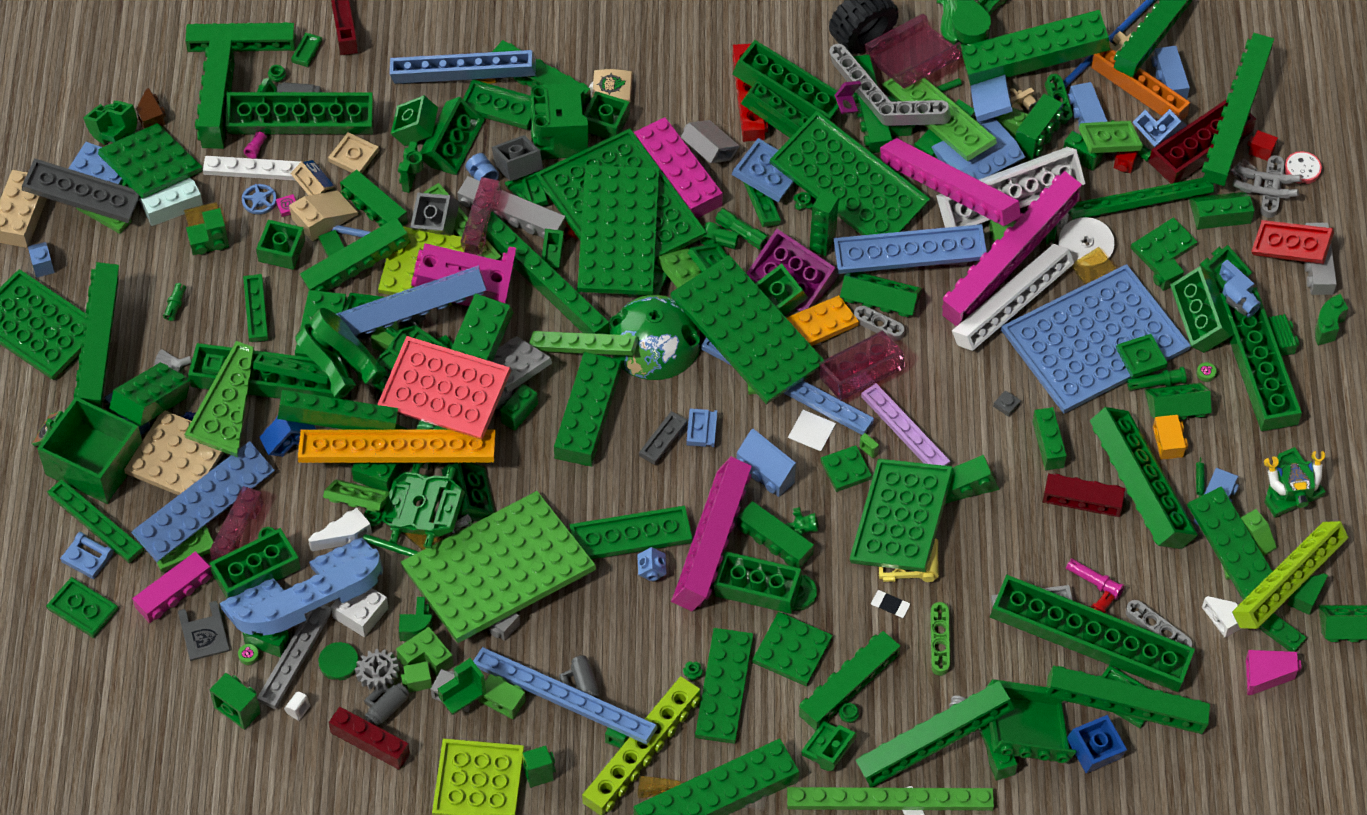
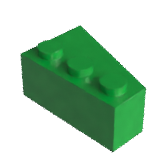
(971, 479)

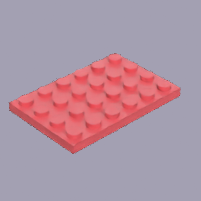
(445, 387)

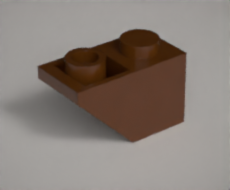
(149, 110)

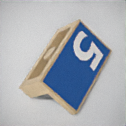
(311, 178)

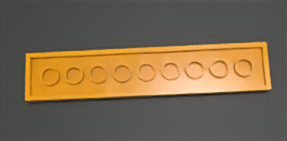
(394, 446)

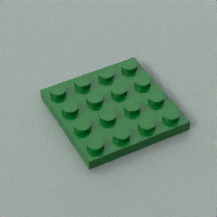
(150, 160)

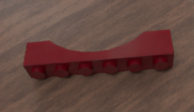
(344, 27)

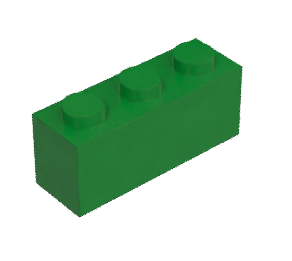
(1049, 438)

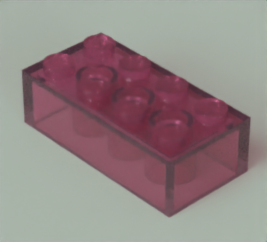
(861, 365)

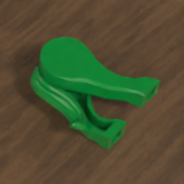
(967, 20)
(330, 339)

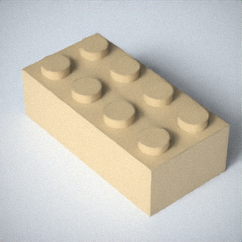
(19, 212)

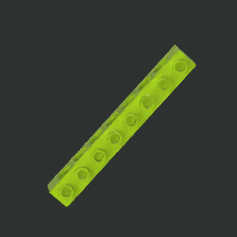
(1290, 575)
(601, 803)

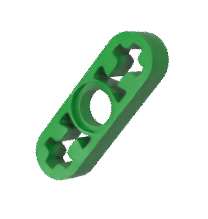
(1060, 91)

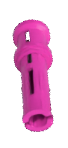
(1103, 583)

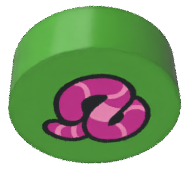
(1206, 372)
(248, 654)

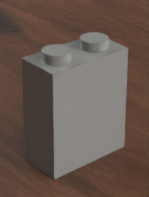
(709, 141)

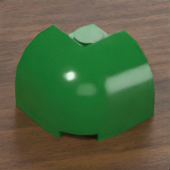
(111, 121)

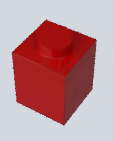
(1262, 145)
(1125, 161)

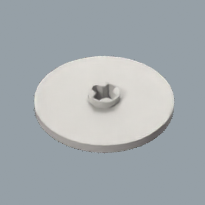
(1087, 229)

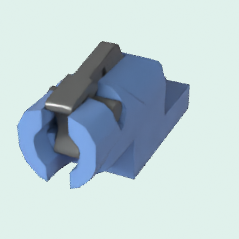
(1238, 290)

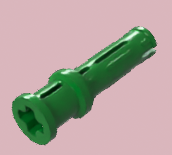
(1166, 378)

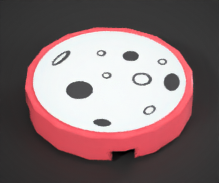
(1304, 164)

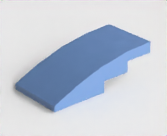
(991, 98)

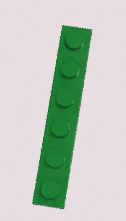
(95, 521)

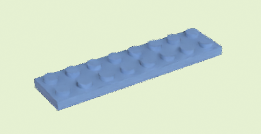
(909, 249)
(202, 502)

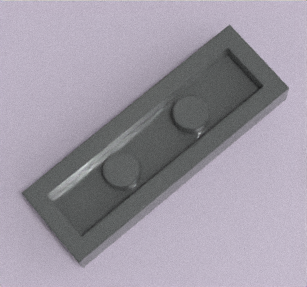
(663, 438)

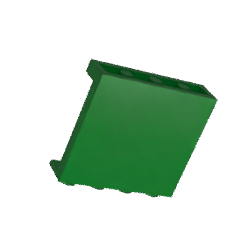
(1033, 727)

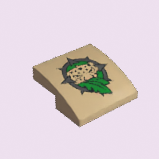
(613, 83)

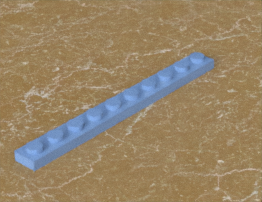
(816, 400)
(565, 696)

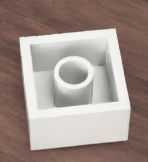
(361, 612)

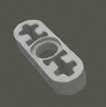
(893, 325)

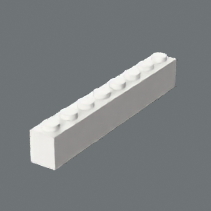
(1012, 297)

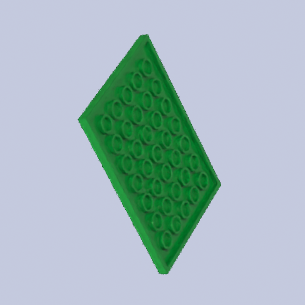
(565, 187)

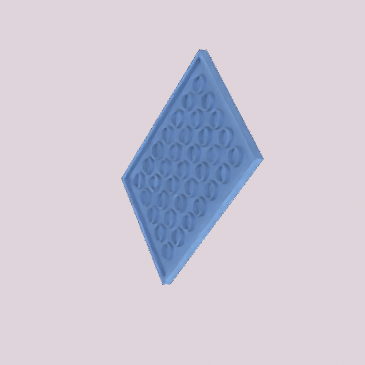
(1076, 336)

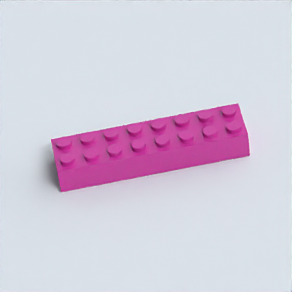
(712, 534)

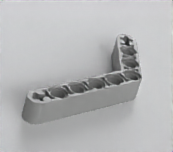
(935, 111)

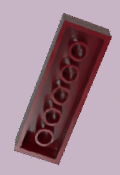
(1189, 147)

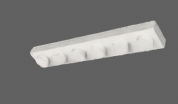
(249, 167)

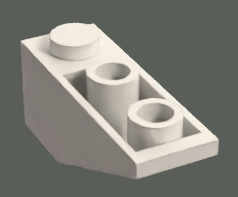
(341, 532)

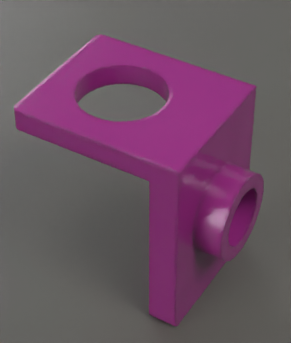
(845, 94)

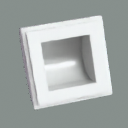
(297, 706)

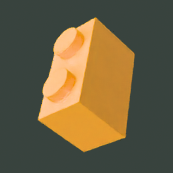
(1169, 437)

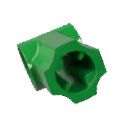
(720, 236)

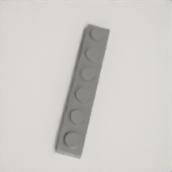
(293, 656)

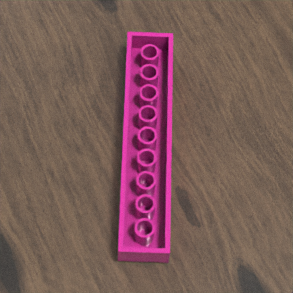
(1011, 248)

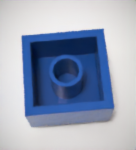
(1096, 744)

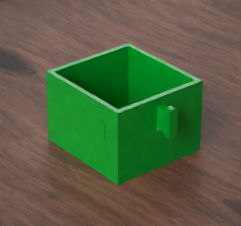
(89, 449)

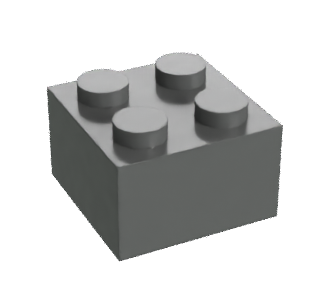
(517, 158)
(435, 213)

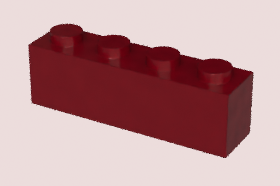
(1083, 495)
(369, 738)

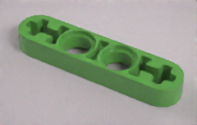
(937, 638)

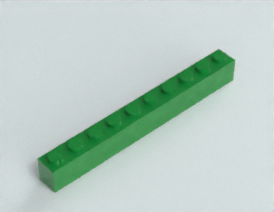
(1238, 109)
(546, 279)

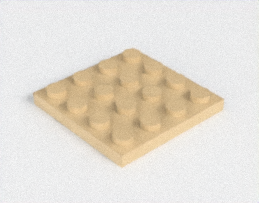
(170, 458)

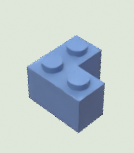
(1158, 130)

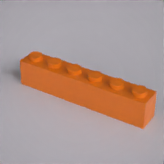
(1141, 86)

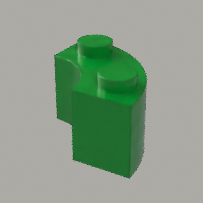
(1330, 315)

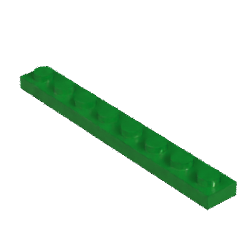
(1141, 197)

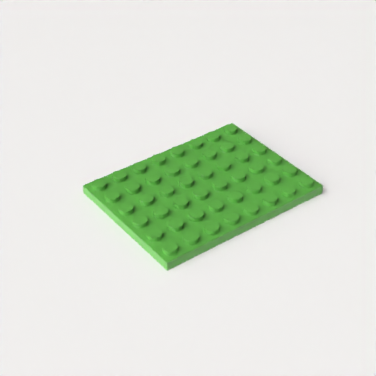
(498, 566)

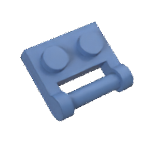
(83, 560)

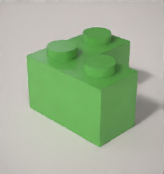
(424, 648)

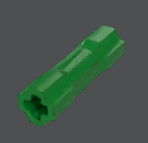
(730, 221)

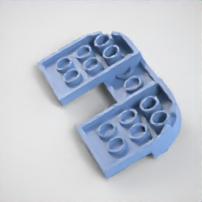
(340, 575)

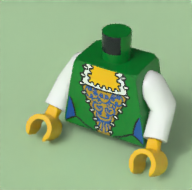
(1296, 480)

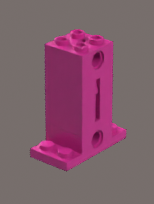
(439, 262)

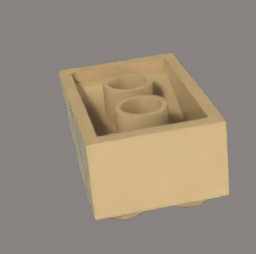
(321, 213)

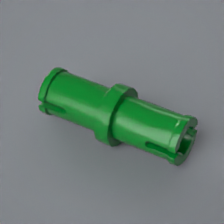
(174, 302)

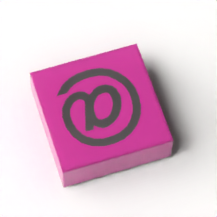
(283, 204)

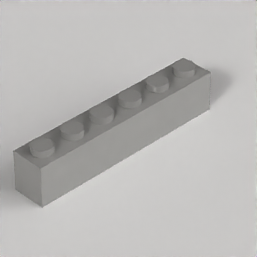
(515, 210)

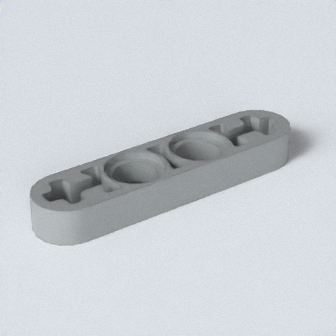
(1267, 183)
(1161, 624)

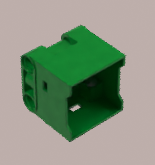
(558, 120)

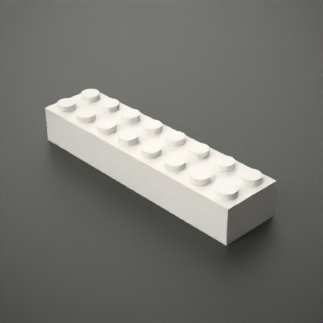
(1020, 182)

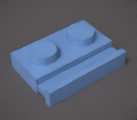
(701, 427)

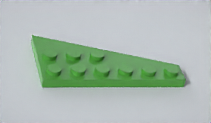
(222, 412)

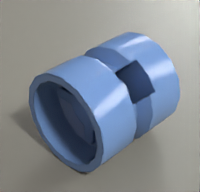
(480, 166)

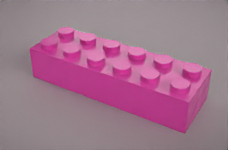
(680, 167)

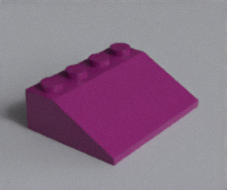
(807, 269)

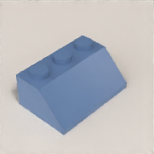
(768, 463)

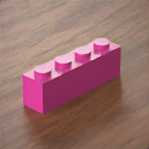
(172, 587)

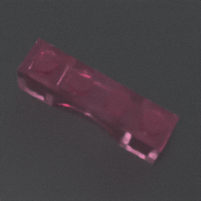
(476, 226)
(243, 510)

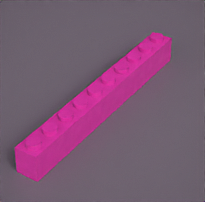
(950, 182)

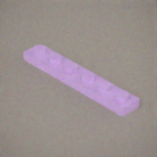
(903, 426)

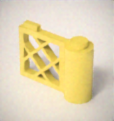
(929, 576)

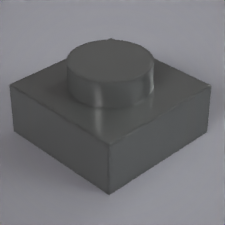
(1006, 403)

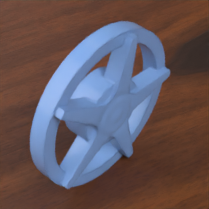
(259, 198)

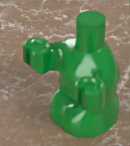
(803, 524)

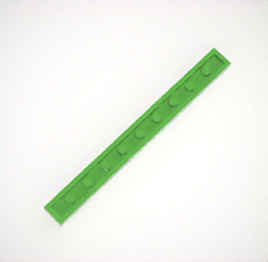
(889, 798)

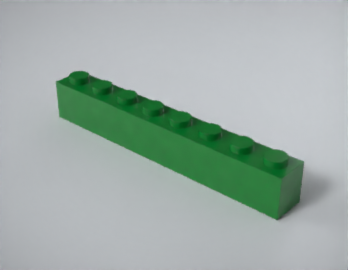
(1149, 35)
(1127, 699)
(935, 734)

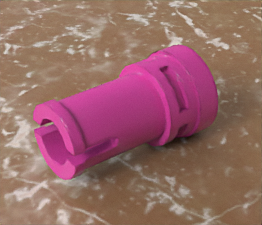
(253, 148)

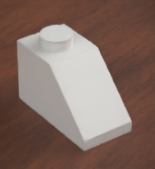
(1221, 614)

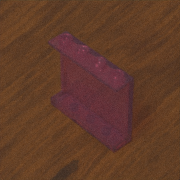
(912, 51)

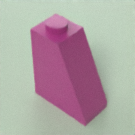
(1270, 669)

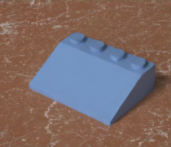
(993, 160)

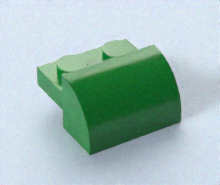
(828, 745)

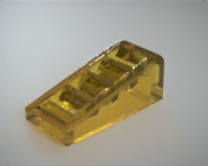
(652, 786)

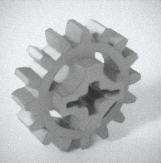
(377, 669)

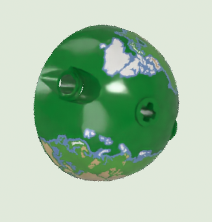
(662, 336)

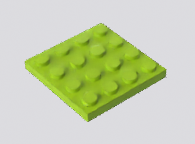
(400, 265)
(477, 778)

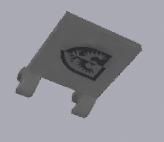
(204, 636)

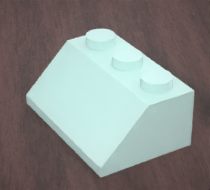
(171, 201)

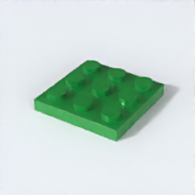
(792, 649)

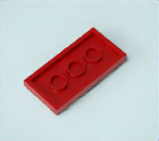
(1292, 241)

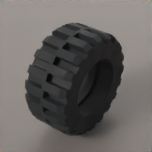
(861, 22)

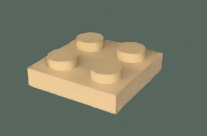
(353, 153)

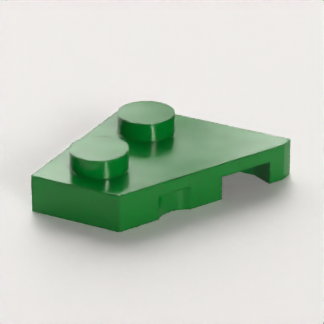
(528, 189)

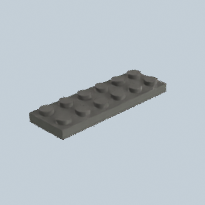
(80, 190)

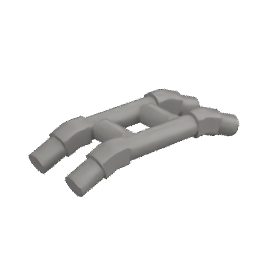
(1276, 178)

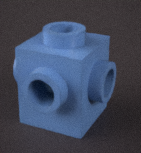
(651, 564)

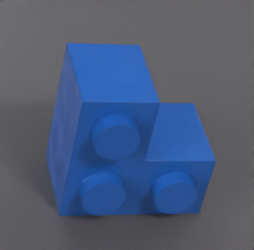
(282, 436)

